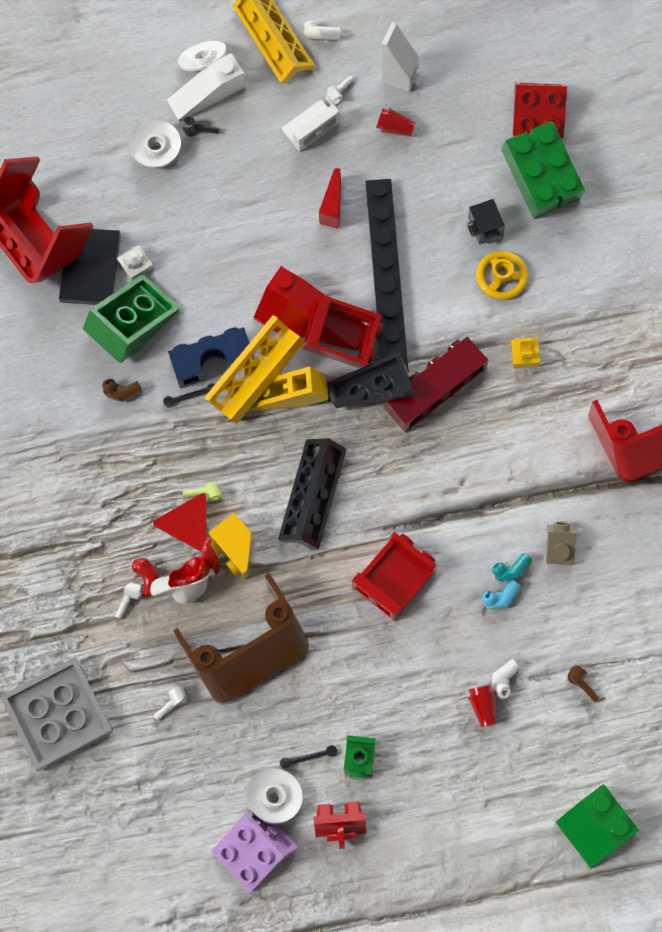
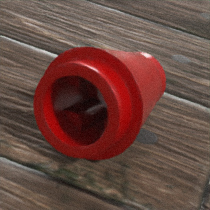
(394, 123)
(483, 704)

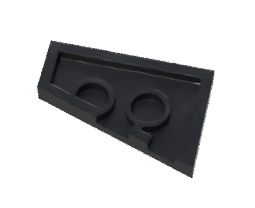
(373, 383)

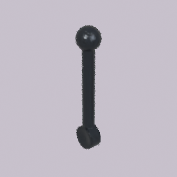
(169, 401)
(331, 751)

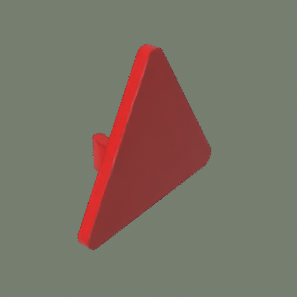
(186, 522)

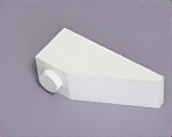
(399, 60)
(208, 87)

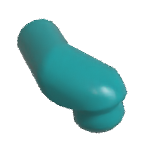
(514, 571)

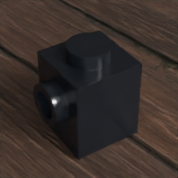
(485, 222)

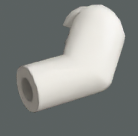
(313, 31)

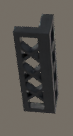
(318, 493)

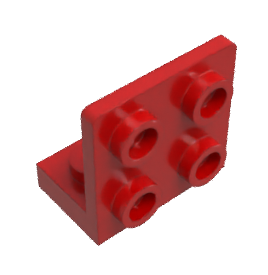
(538, 105)

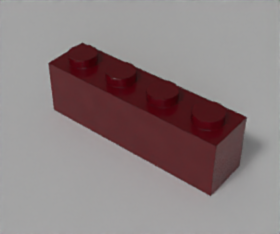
(438, 383)

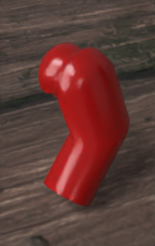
(147, 572)

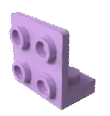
(253, 850)

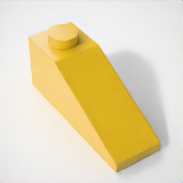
(293, 389)

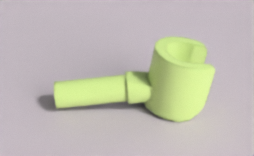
(211, 490)

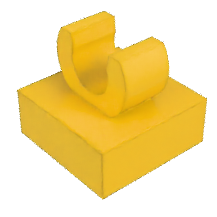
(525, 352)

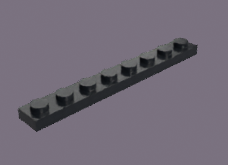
(386, 267)

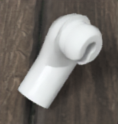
(501, 678)

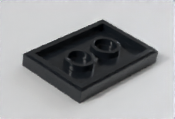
(93, 273)

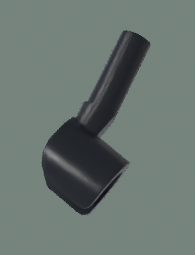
(195, 128)

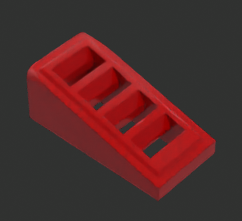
(330, 208)

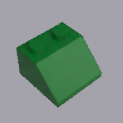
(597, 826)

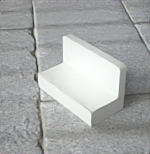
(311, 124)

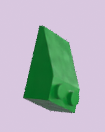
(129, 317)

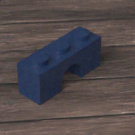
(189, 359)

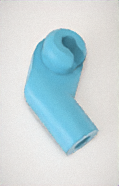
(503, 599)

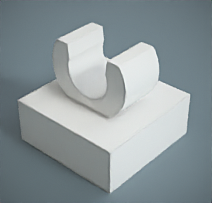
(135, 263)

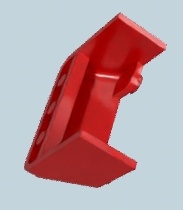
(25, 234)
(629, 452)

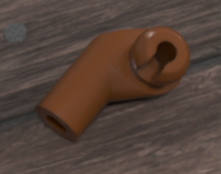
(120, 393)

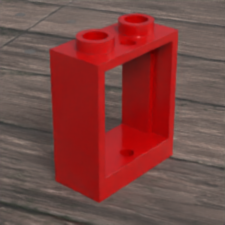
(316, 323)

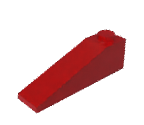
(293, 301)

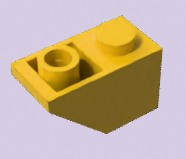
(235, 543)

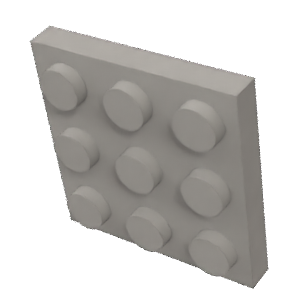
(56, 714)

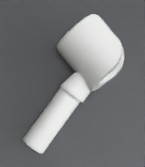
(334, 93)
(131, 591)
(177, 697)

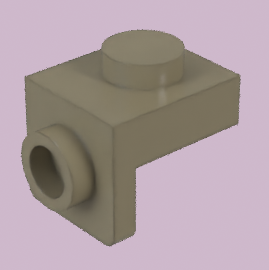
(561, 543)

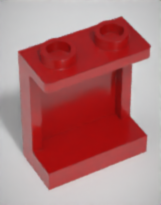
(395, 575)

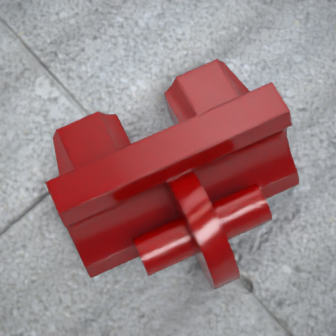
(340, 826)

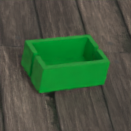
(542, 169)

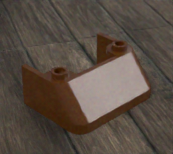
(257, 660)

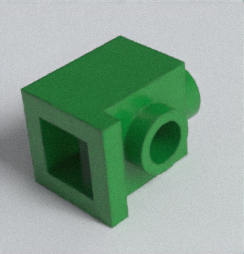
(362, 745)

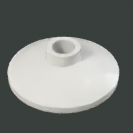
(201, 55)
(155, 134)
(278, 784)

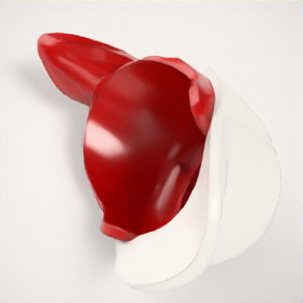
(191, 579)

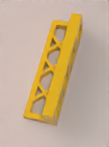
(269, 37)
(257, 372)

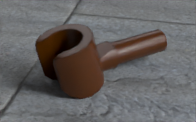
(576, 677)

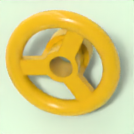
(506, 266)

